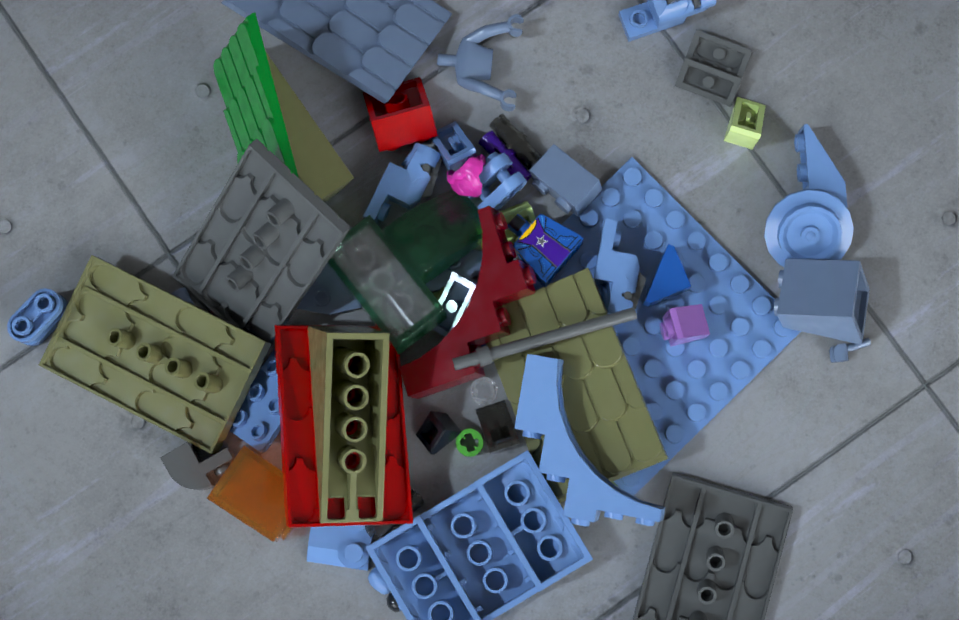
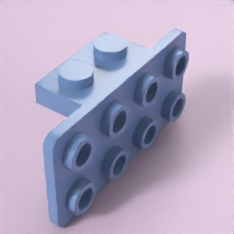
(259, 415)

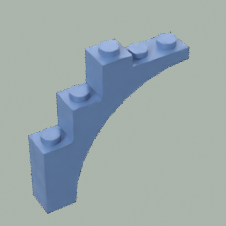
(588, 491)

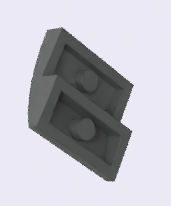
(713, 68)

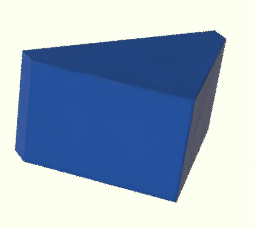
(668, 280)

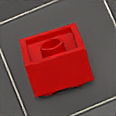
(403, 118)

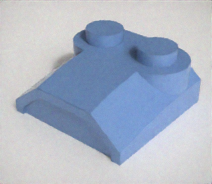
(340, 546)

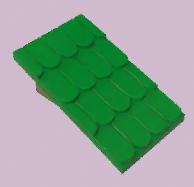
(267, 109)

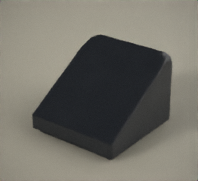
(437, 431)

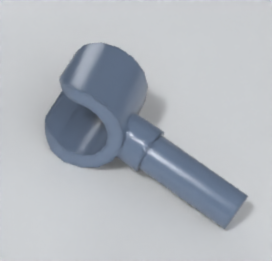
(840, 352)

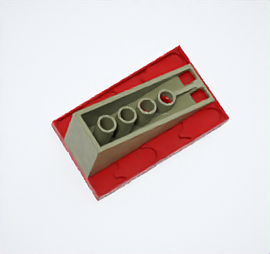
(341, 427)

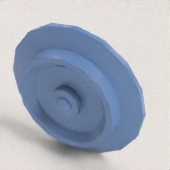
(808, 227)

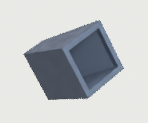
(823, 298)

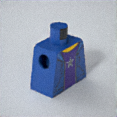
(544, 245)

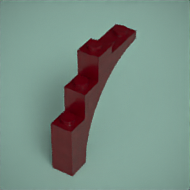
(483, 321)

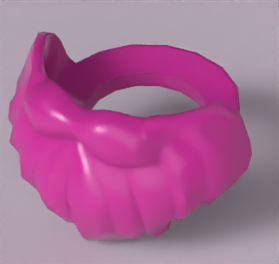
(466, 179)

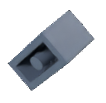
(565, 181)

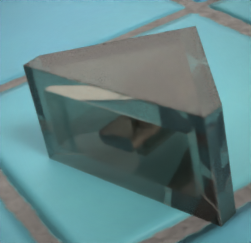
(497, 427)

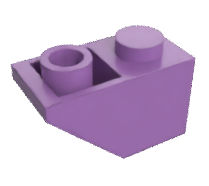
(684, 324)

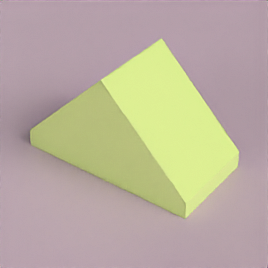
(745, 123)

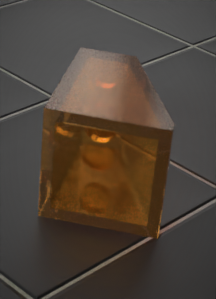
(254, 494)

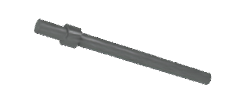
(485, 355)

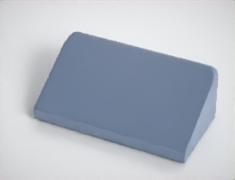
(455, 300)

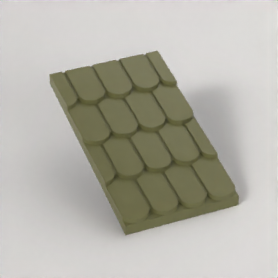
(154, 354)
(597, 380)

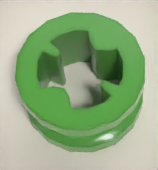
(476, 436)

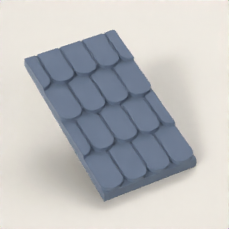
(359, 40)

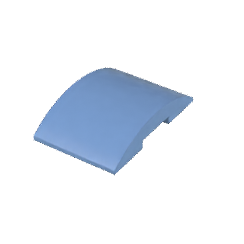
(481, 548)

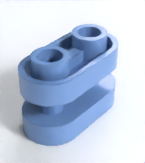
(494, 169)
(37, 317)

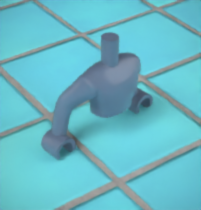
(474, 61)

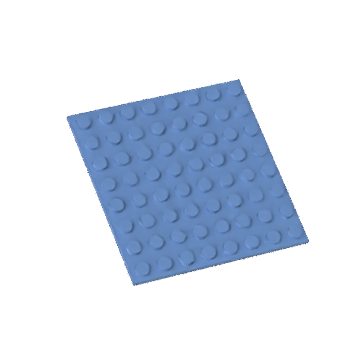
(698, 378)

